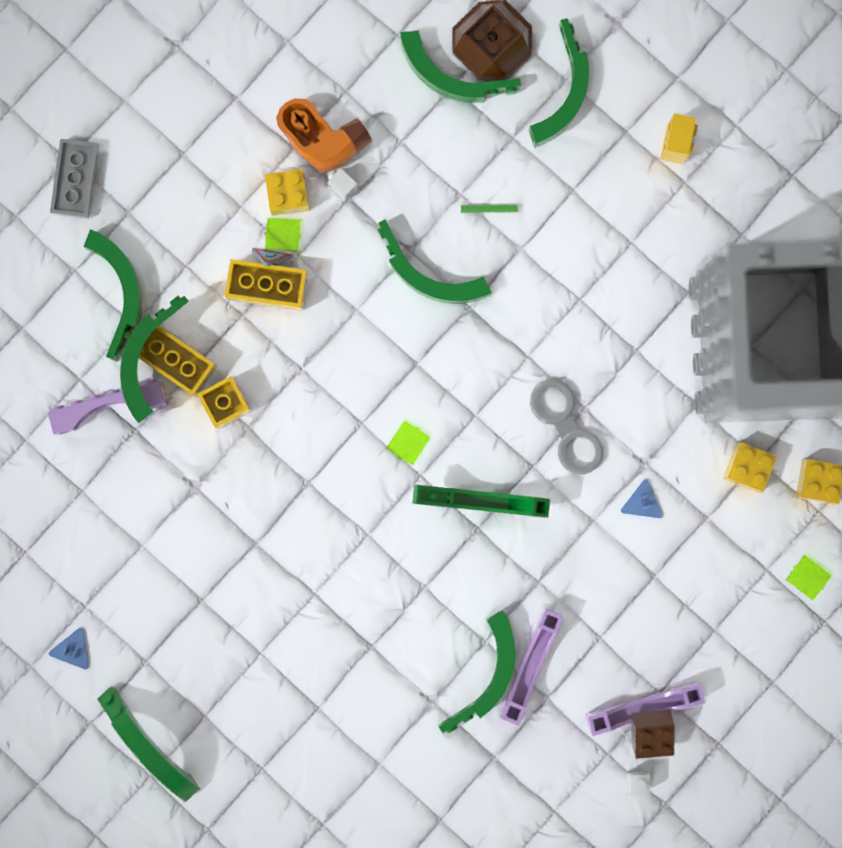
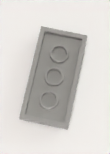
(74, 178)

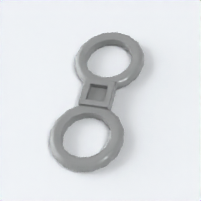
(566, 427)

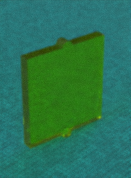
(282, 234)
(408, 442)
(808, 577)

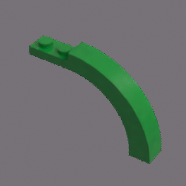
(446, 85)
(558, 122)
(130, 285)
(434, 290)
(129, 363)
(481, 501)
(502, 675)
(144, 748)

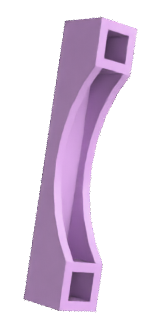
(70, 418)
(530, 667)
(620, 715)

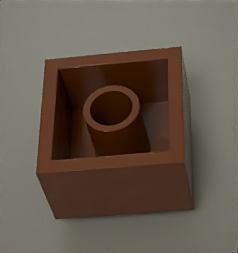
(652, 734)

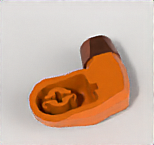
(316, 140)

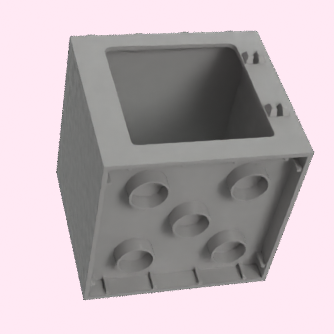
(723, 333)

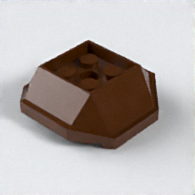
(492, 59)

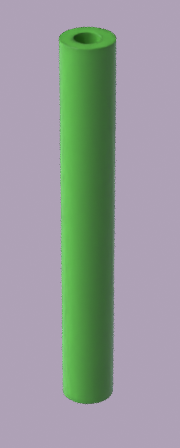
(488, 208)

